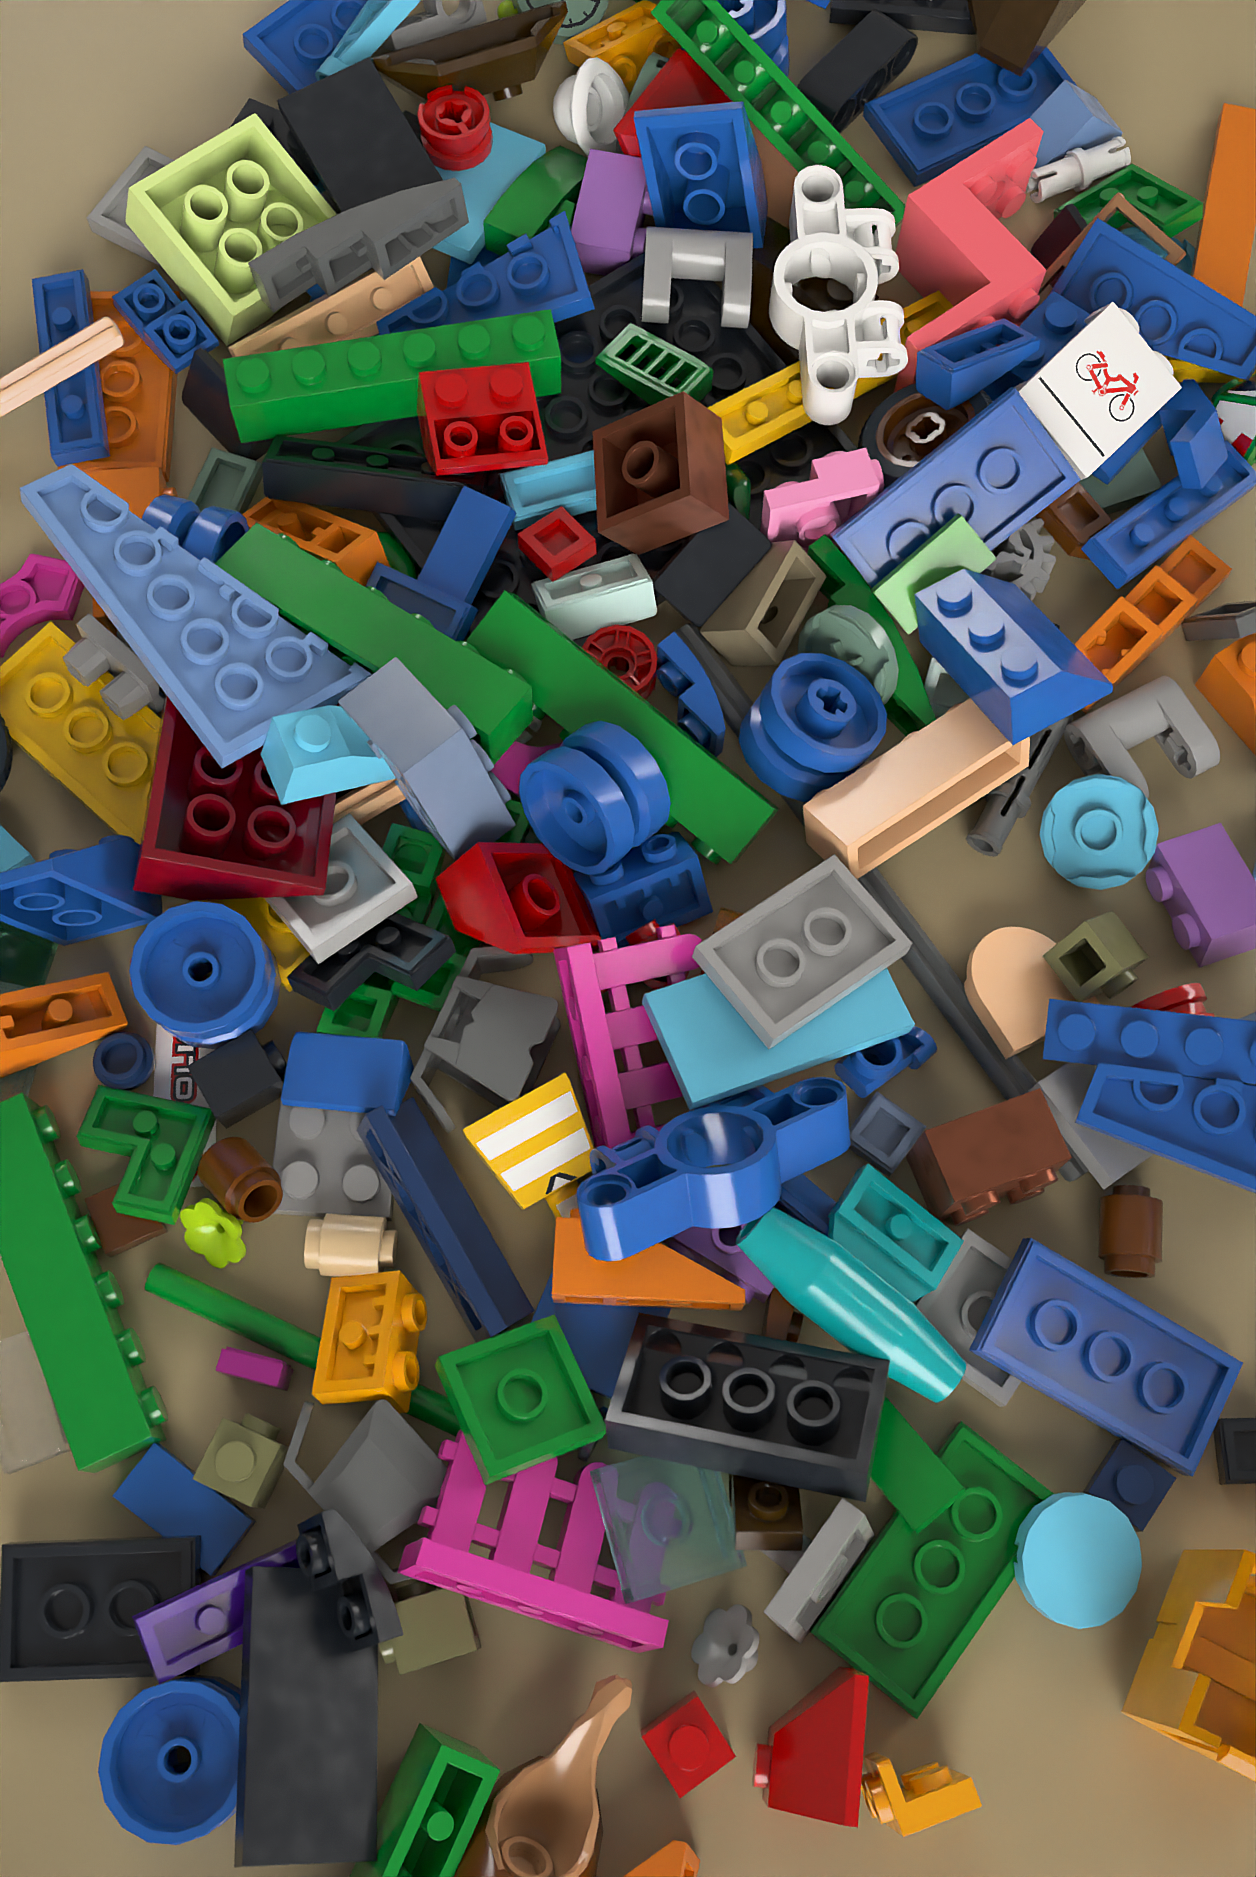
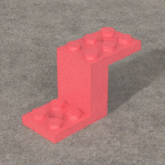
(961, 248)

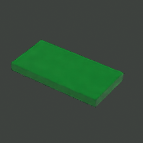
(927, 1593)

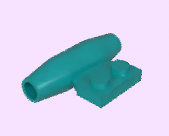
(865, 1277)

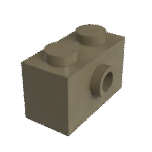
(766, 607)

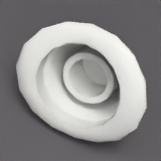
(591, 106)

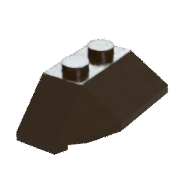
(1018, 30)
(484, 57)

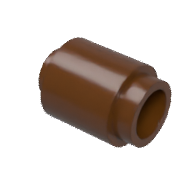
(240, 1179)
(1130, 1232)

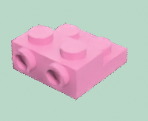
(835, 491)

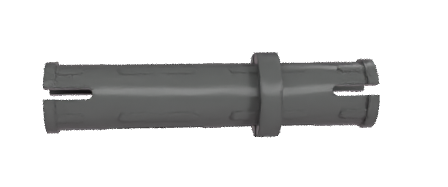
(993, 825)

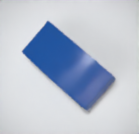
(163, 321)
(698, 704)

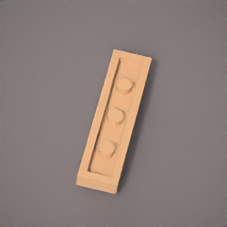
(343, 315)

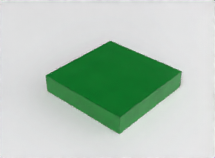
(520, 1398)

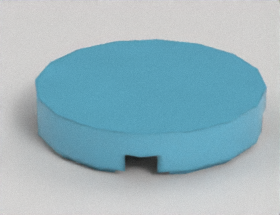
(1099, 831)
(1077, 1559)

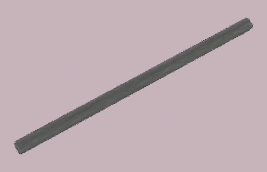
(923, 957)

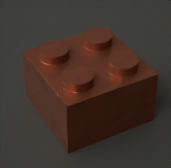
(660, 474)
(988, 1156)

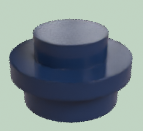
(123, 1061)

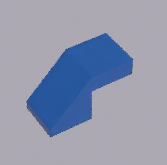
(1193, 435)

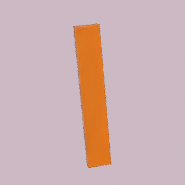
(1229, 206)

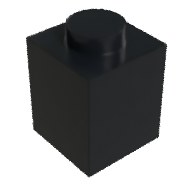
(240, 1077)

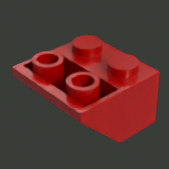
(480, 419)

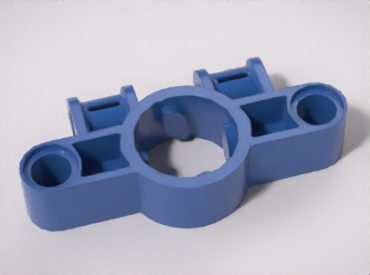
(661, 1179)

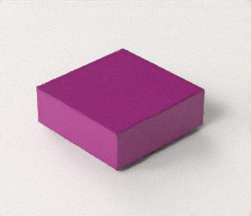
(254, 1368)

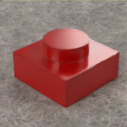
(557, 544)

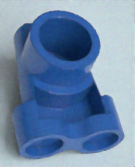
(877, 1064)

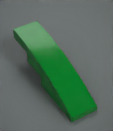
(844, 585)

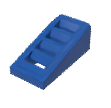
(971, 361)

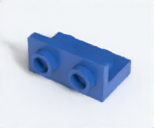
(647, 884)

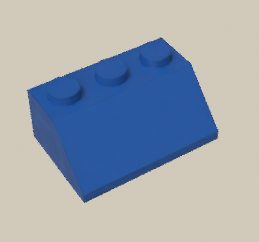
(1005, 653)

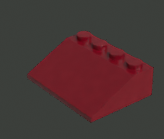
(224, 828)

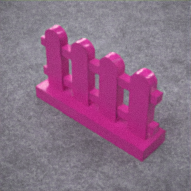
(599, 1033)
(505, 1576)

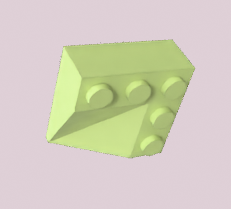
(218, 214)

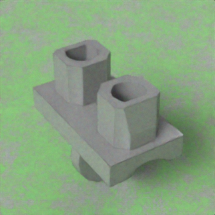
(103, 651)

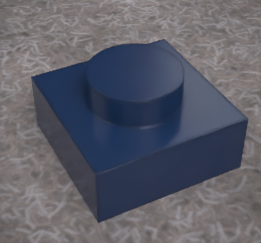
(1130, 1483)

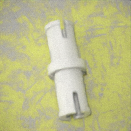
(1078, 169)

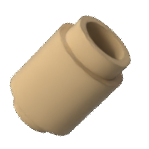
(349, 1245)

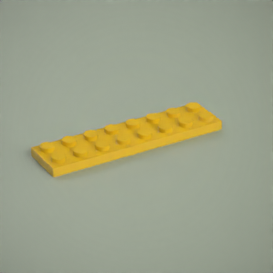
(104, 758)

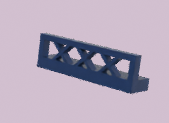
(444, 1220)

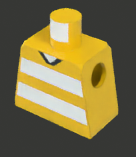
(536, 1146)

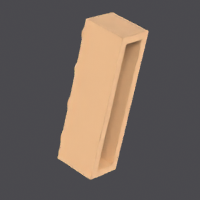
(911, 788)

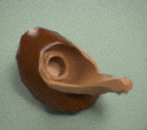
(547, 1811)

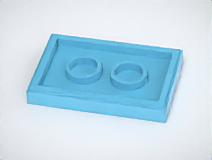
(485, 185)

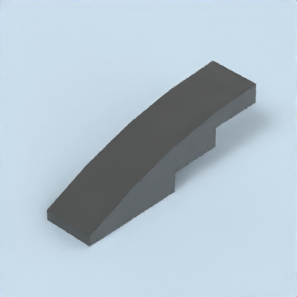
(372, 235)

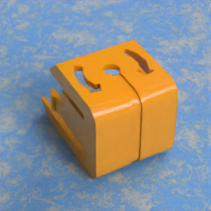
(1202, 1661)

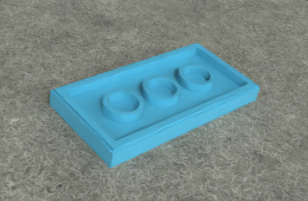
(721, 1056)

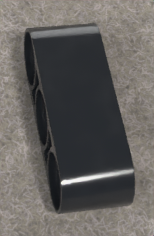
(858, 68)

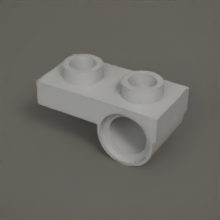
(435, 23)

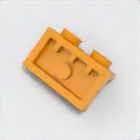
(623, 42)
(370, 1340)
(928, 1794)

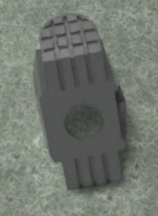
(487, 1035)
(375, 1478)

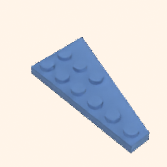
(190, 623)

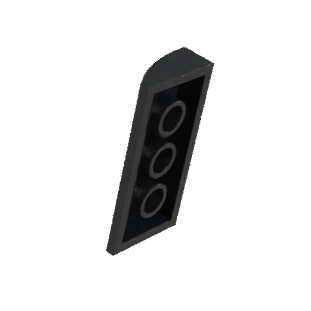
(749, 1406)

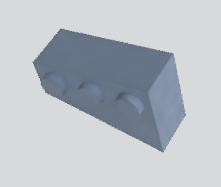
(431, 758)

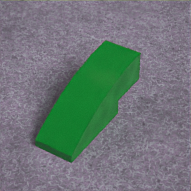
(534, 198)

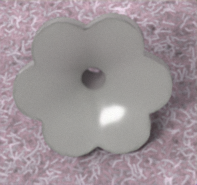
(726, 1646)

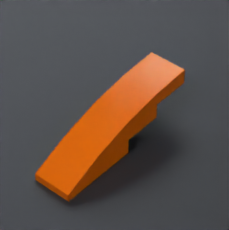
(1152, 611)

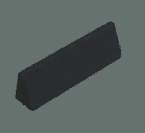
(362, 478)

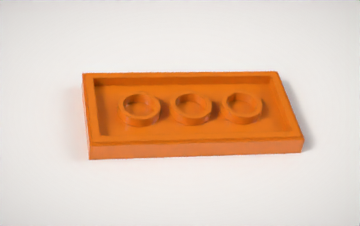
(136, 399)

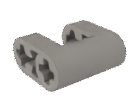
(698, 256)
(1153, 710)

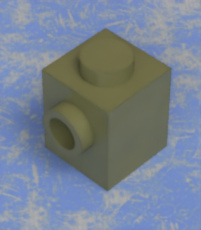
(1097, 958)
(243, 1461)
(434, 1627)

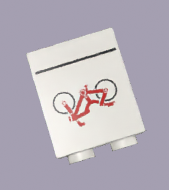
(1099, 389)

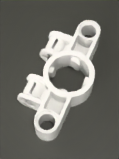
(847, 342)

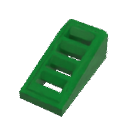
(693, 373)

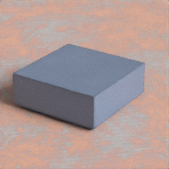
(884, 1134)

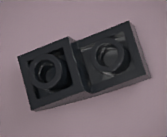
(336, 1556)

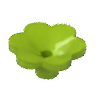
(213, 1233)

